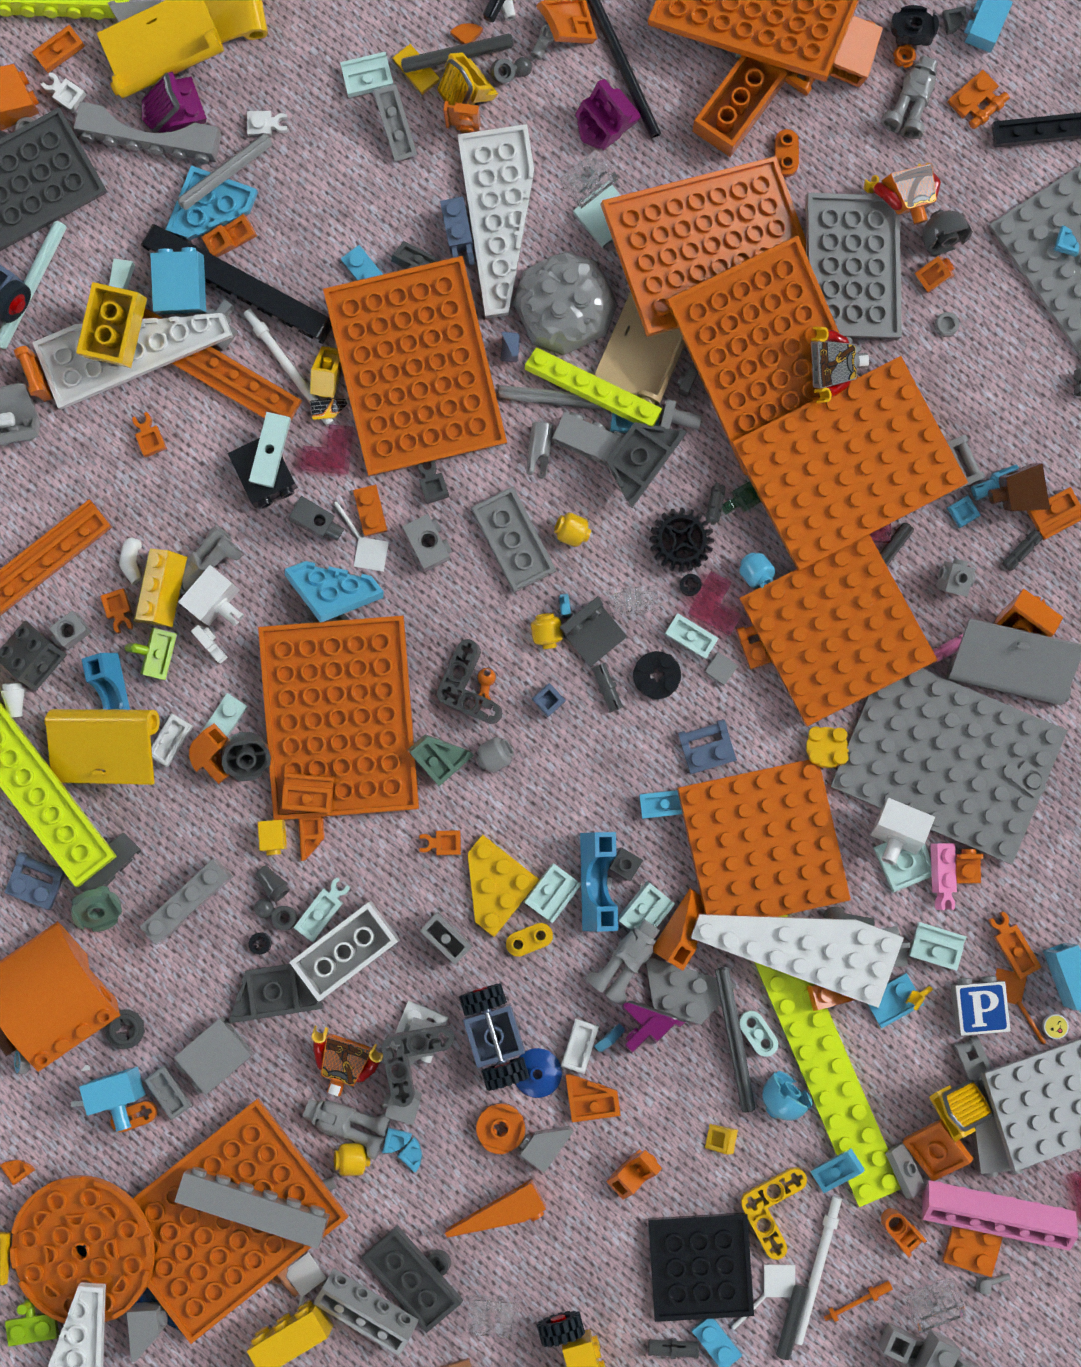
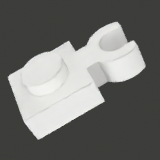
(65, 94)
(263, 123)
(207, 638)

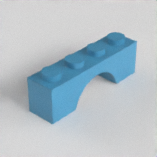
(106, 676)
(598, 909)

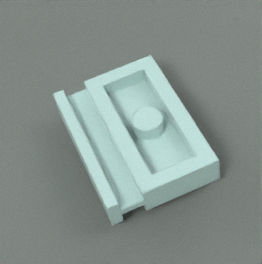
(366, 74)
(552, 892)
(647, 905)
(937, 946)

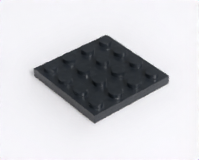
(701, 1267)

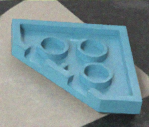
(215, 209)
(332, 590)

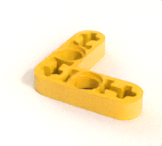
(762, 1211)

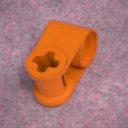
(904, 1233)

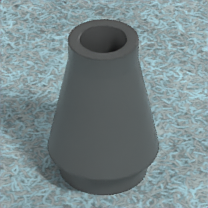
(273, 885)

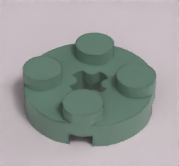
(92, 899)

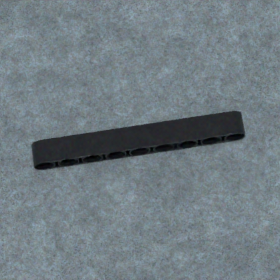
(246, 287)

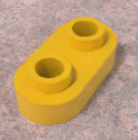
(529, 939)

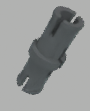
(607, 687)
(673, 1348)

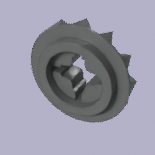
(121, 1040)

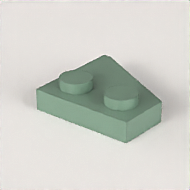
(439, 757)

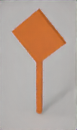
(1014, 991)

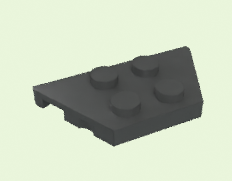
(641, 457)
(272, 993)

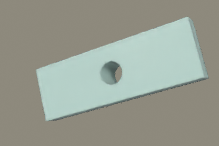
(272, 435)

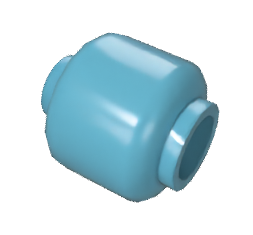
(756, 570)

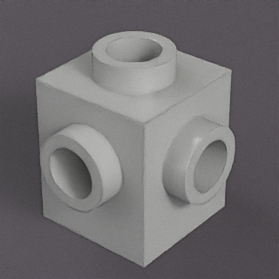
(956, 577)

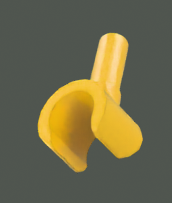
(918, 997)

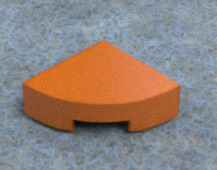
(466, 32)
(16, 1170)

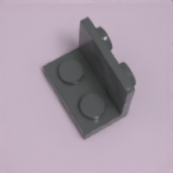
(593, 632)
(30, 656)

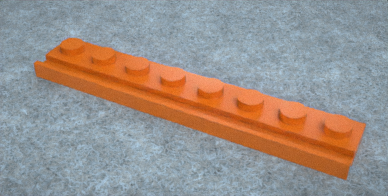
(237, 381)
(50, 553)

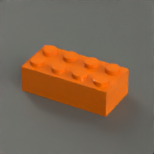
(738, 103)

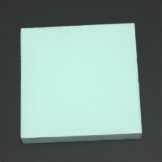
(593, 217)
(909, 867)

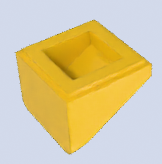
(721, 1139)

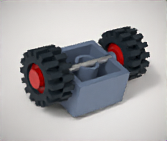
(494, 1036)

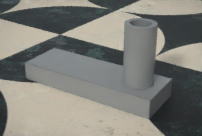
(395, 122)
(679, 417)

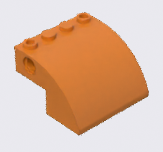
(51, 997)

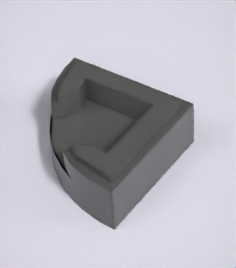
(953, 19)

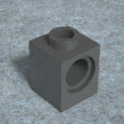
(626, 864)

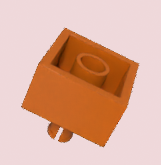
(1030, 615)

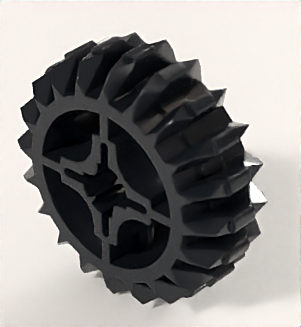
(690, 546)

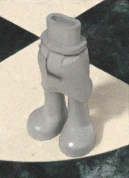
(917, 89)
(221, 546)
(633, 951)
(336, 1120)

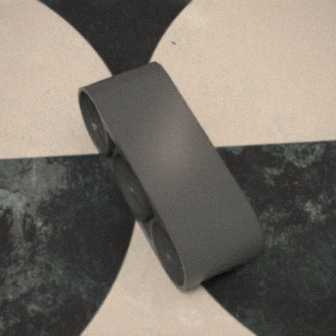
(124, 850)

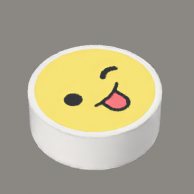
(1055, 1026)

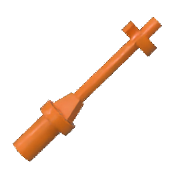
(873, 1293)

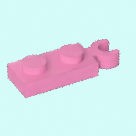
(943, 874)

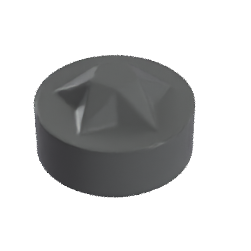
(440, 1260)

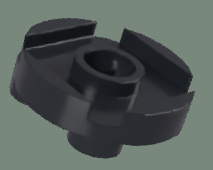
(922, 33)
(664, 663)

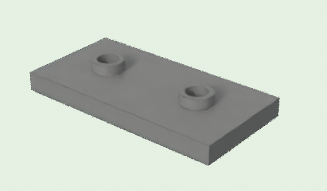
(513, 539)

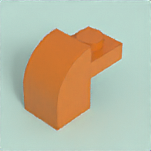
(206, 754)
(633, 1173)

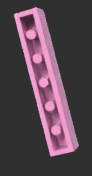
(999, 1215)

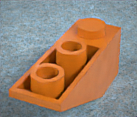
(675, 940)

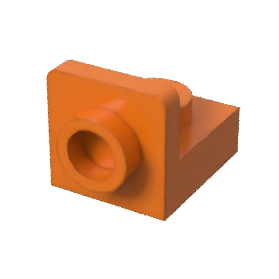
(935, 273)
(968, 866)

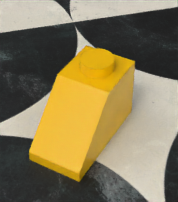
(325, 373)

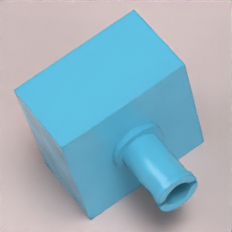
(112, 1094)

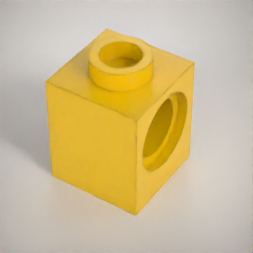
(272, 836)

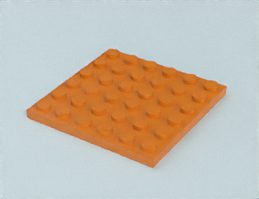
(838, 630)
(764, 842)

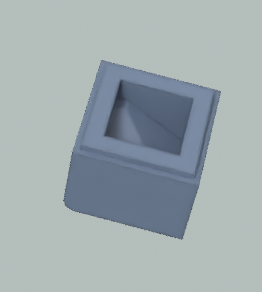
(510, 346)
(548, 700)

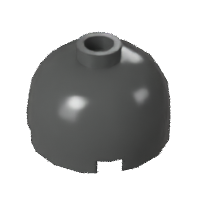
(945, 230)
(245, 756)

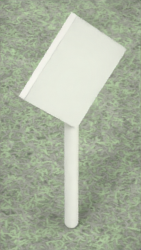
(370, 552)
(305, 1275)
(778, 1282)

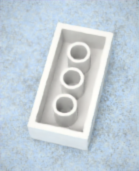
(344, 951)

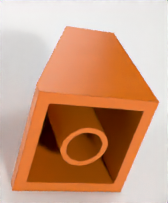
(15, 97)

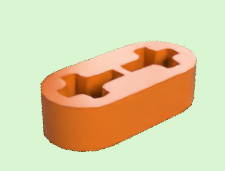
(138, 1121)

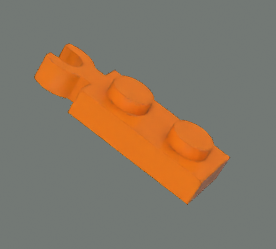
(1015, 947)

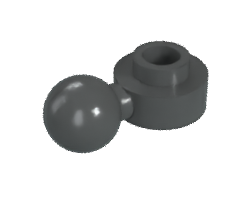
(521, 67)
(264, 909)

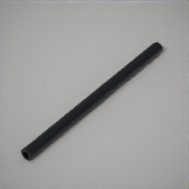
(625, 68)

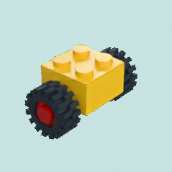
(578, 1345)

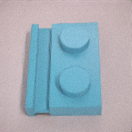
(893, 1001)

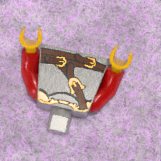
(834, 363)

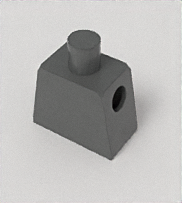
(306, 512)

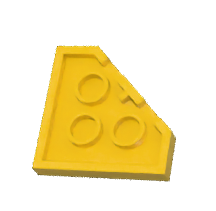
(496, 884)

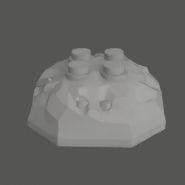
(564, 302)

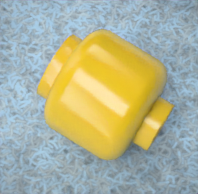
(572, 529)
(546, 630)
(351, 1159)

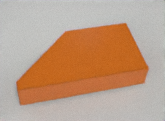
(310, 834)

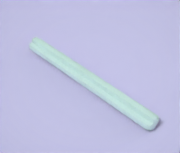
(35, 275)

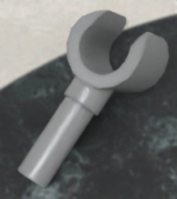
(984, 1284)

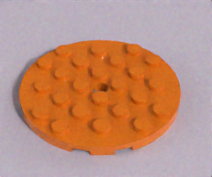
(81, 1213)

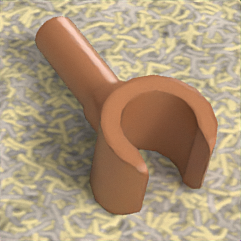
(281, 1279)

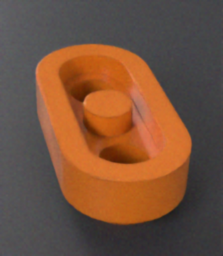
(787, 151)

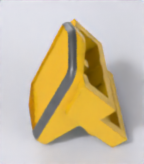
(464, 82)
(961, 1108)

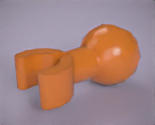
(485, 682)

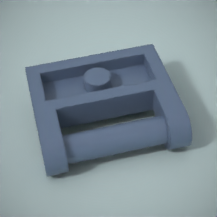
(707, 755)
(31, 888)

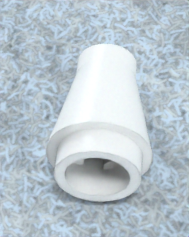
(13, 698)

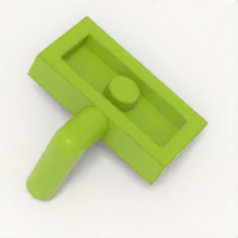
(157, 653)
(31, 1327)

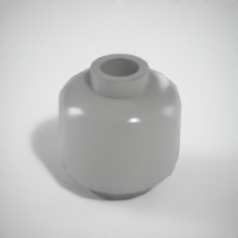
(495, 754)

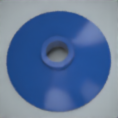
(551, 1073)

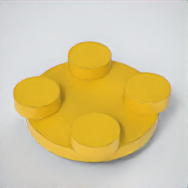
(827, 746)

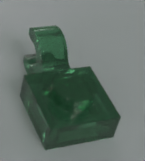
(744, 497)

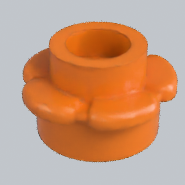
(906, 50)

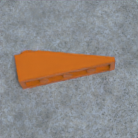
(511, 1208)

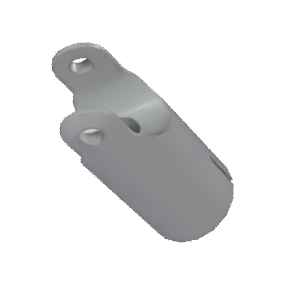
(539, 447)

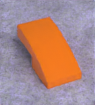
(228, 237)

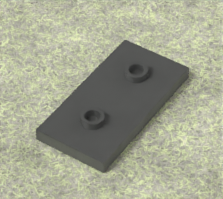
(412, 1278)

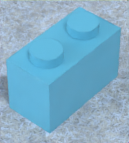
(987, 24)

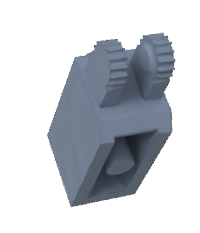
(457, 227)

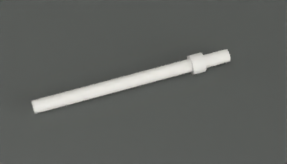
(262, 331)
(830, 1223)

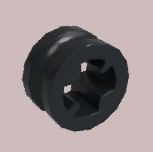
(685, 590)
(256, 937)

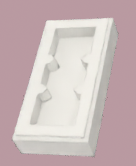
(170, 739)
(579, 1046)

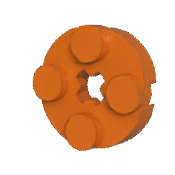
(488, 1134)

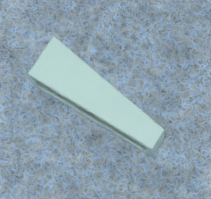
(121, 273)

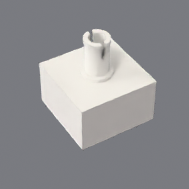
(211, 597)
(901, 828)

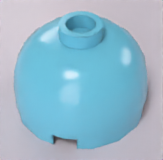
(784, 1099)

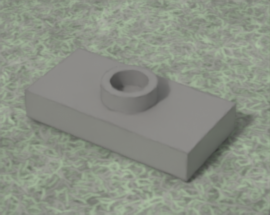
(168, 1092)
(905, 1170)

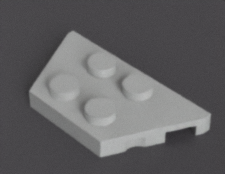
(683, 992)

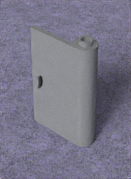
(1015, 662)

